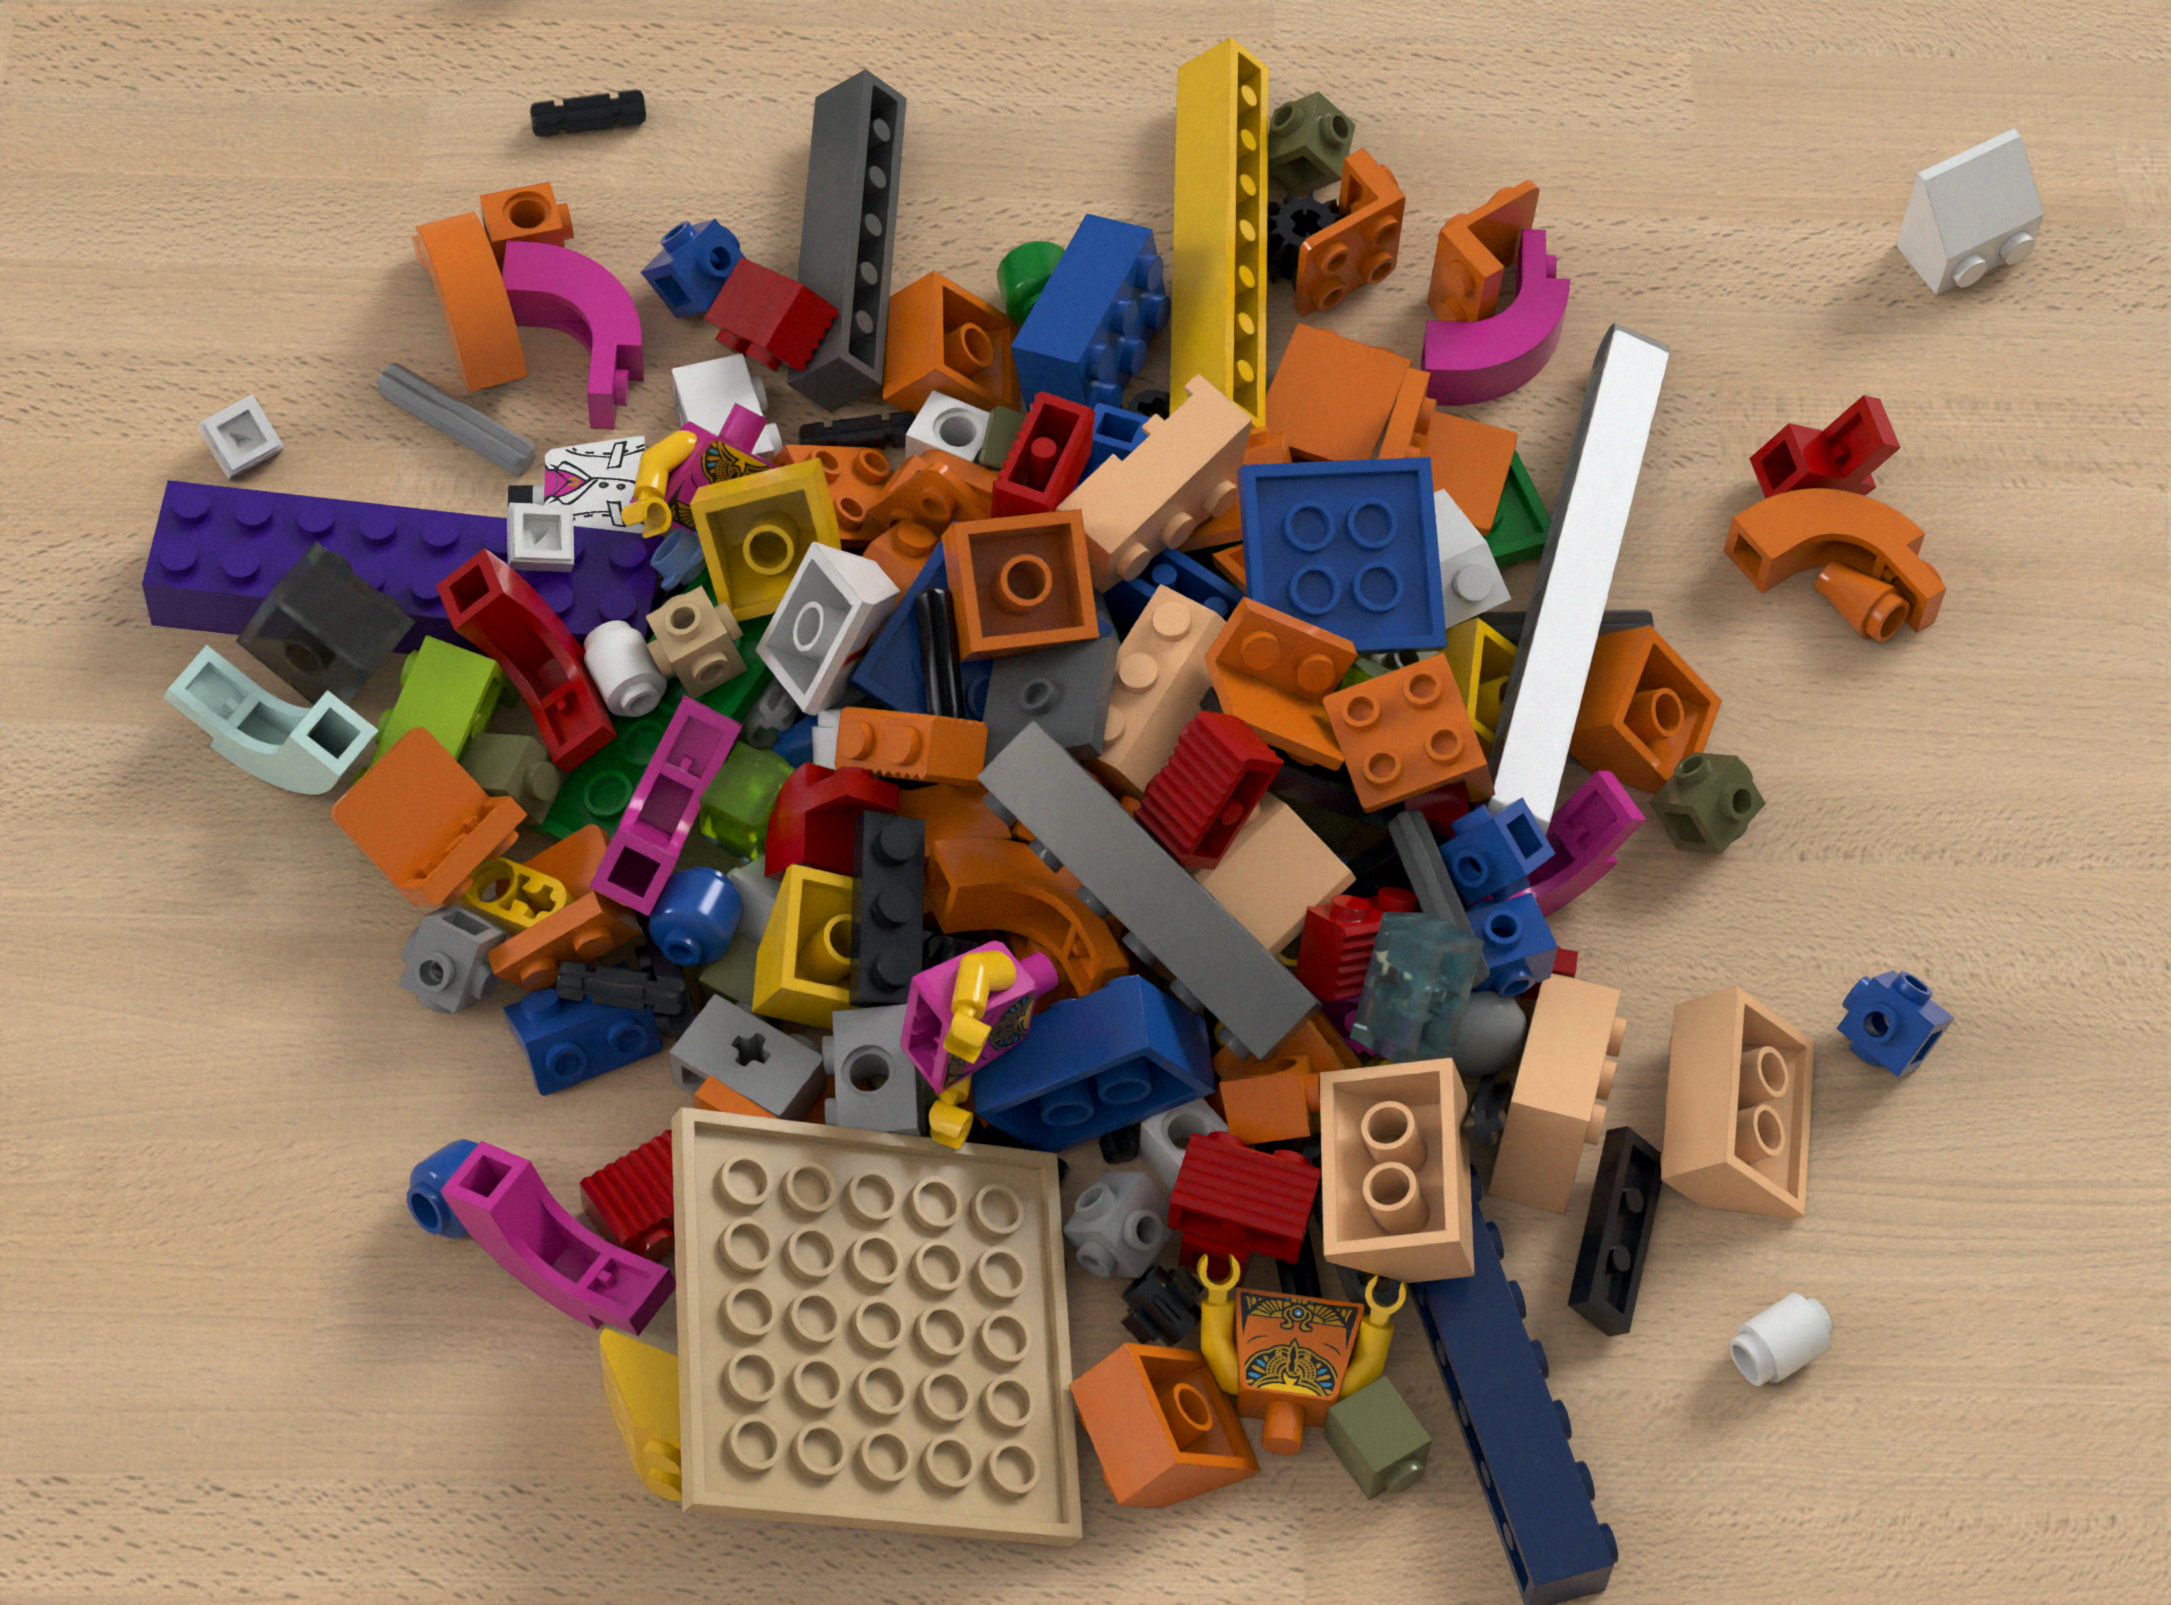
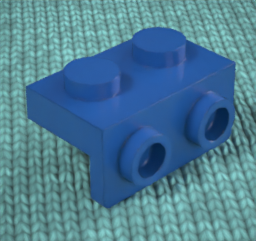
(578, 1039)

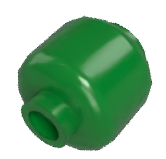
(1024, 275)

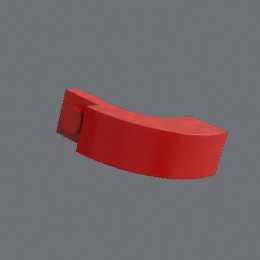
(535, 650)

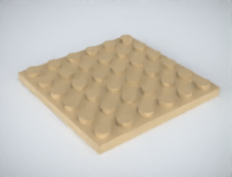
(872, 1331)

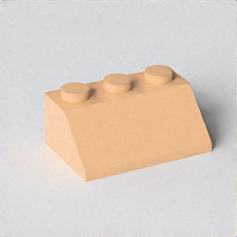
(1154, 690)
(1272, 876)
(1738, 1106)
(1397, 1171)

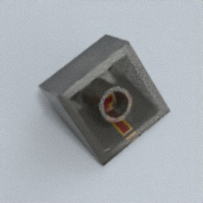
(325, 628)

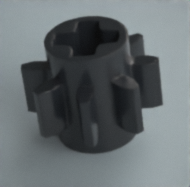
(1162, 1305)

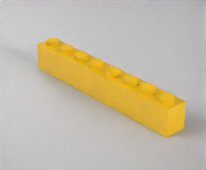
(1221, 227)

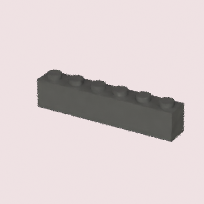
(851, 234)
(1149, 892)

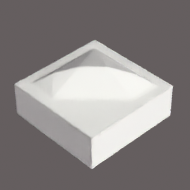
(240, 437)
(540, 537)

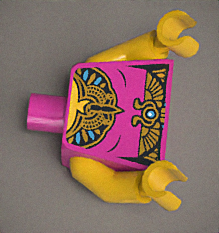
(688, 460)
(964, 1019)

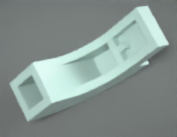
(265, 735)

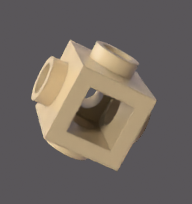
(696, 642)

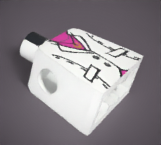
(592, 478)

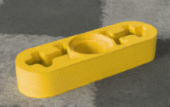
(512, 909)

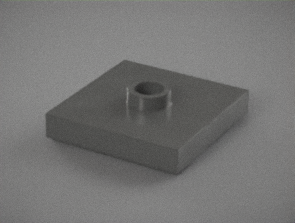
(1059, 689)

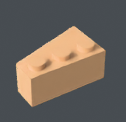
(1163, 486)
(1556, 1092)

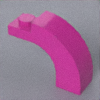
(583, 299)
(1505, 351)
(664, 806)
(1584, 840)
(548, 1250)

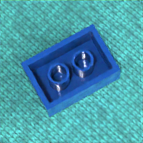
(1094, 316)
(1096, 1067)

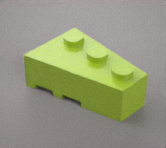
(447, 694)

